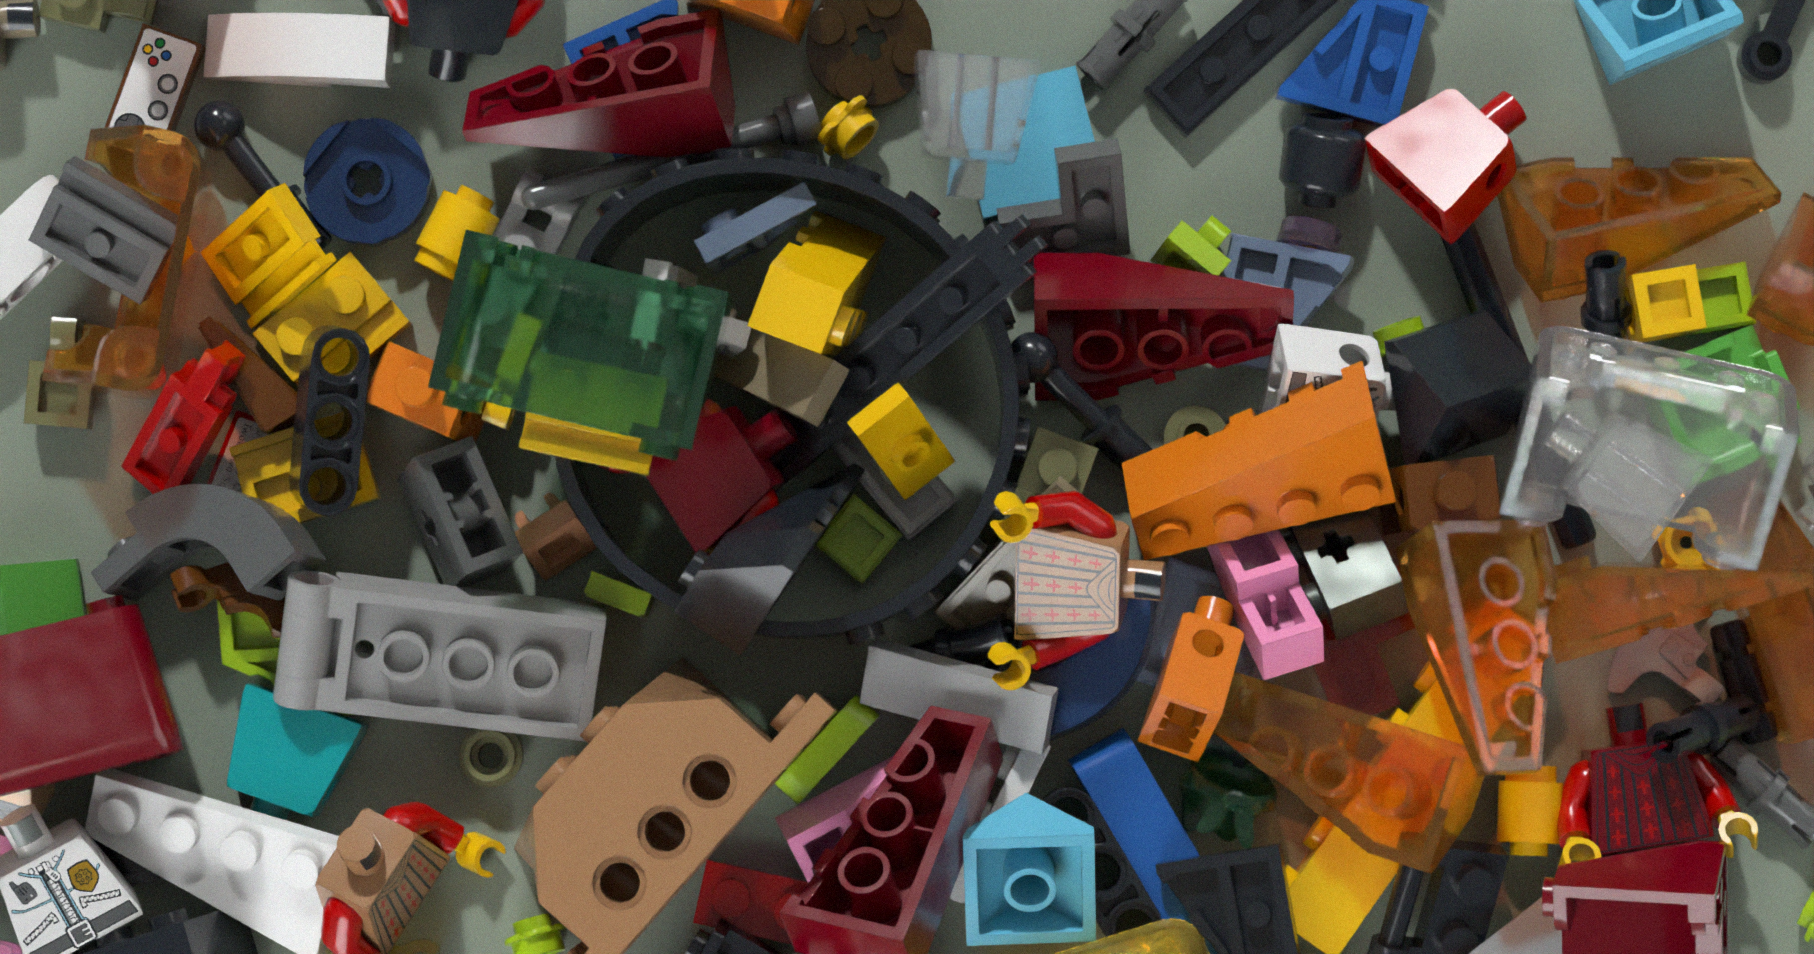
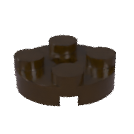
(846, 76)

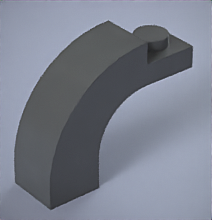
(186, 519)

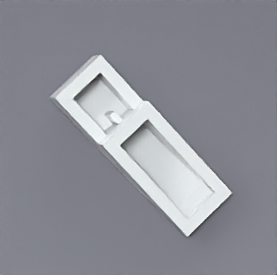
(300, 49)

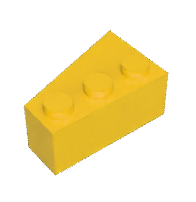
(818, 287)

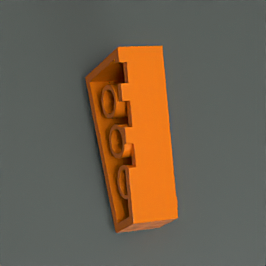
(1262, 471)

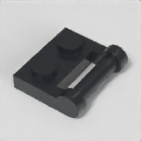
(1455, 904)

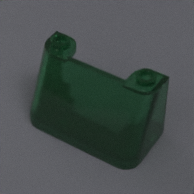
(579, 343)

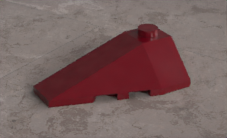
(642, 98)
(1148, 320)

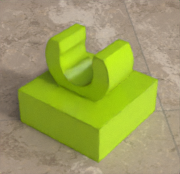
(1193, 249)

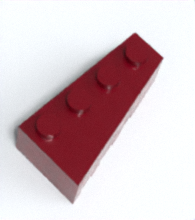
(905, 845)

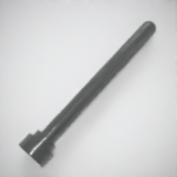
(790, 122)

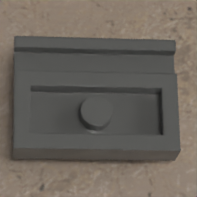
(106, 230)

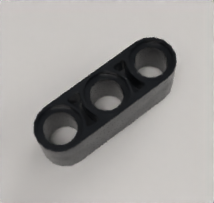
(342, 449)
(1127, 889)

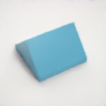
(1647, 33)
(1029, 876)

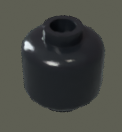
(1322, 159)

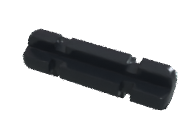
(1744, 676)

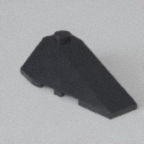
(757, 561)

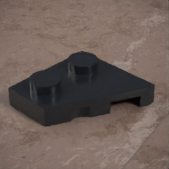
(1237, 899)

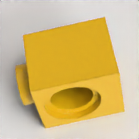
(1664, 304)

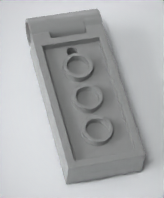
(439, 654)

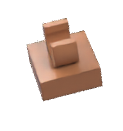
(553, 538)

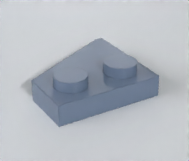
(734, 238)
(1306, 270)

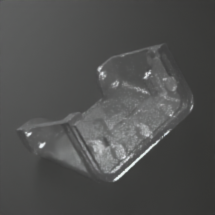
(1721, 408)

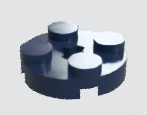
(365, 144)

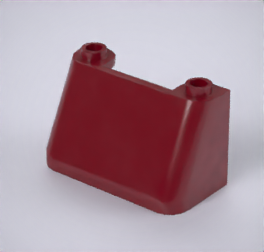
(82, 698)
(1643, 901)

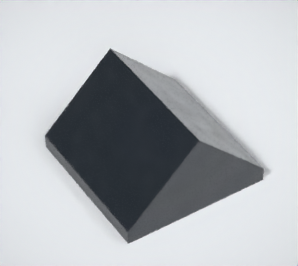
(1455, 385)

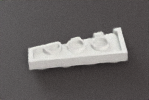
(220, 852)

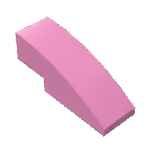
(1269, 603)

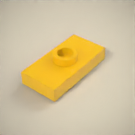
(901, 441)

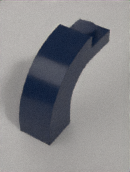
(1102, 674)

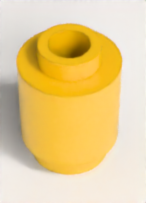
(446, 228)
(1529, 811)

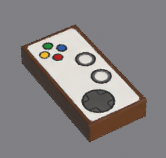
(156, 80)

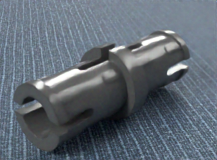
(1125, 39)
(1765, 790)

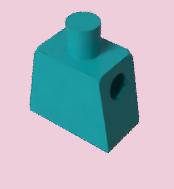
(289, 754)

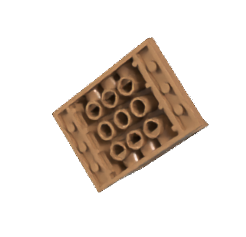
(652, 801)

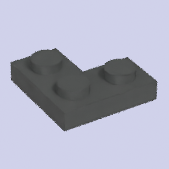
(1089, 207)

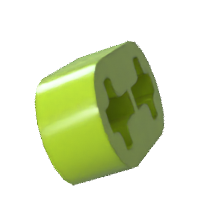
(826, 749)

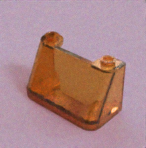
(147, 337)

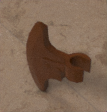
(198, 586)

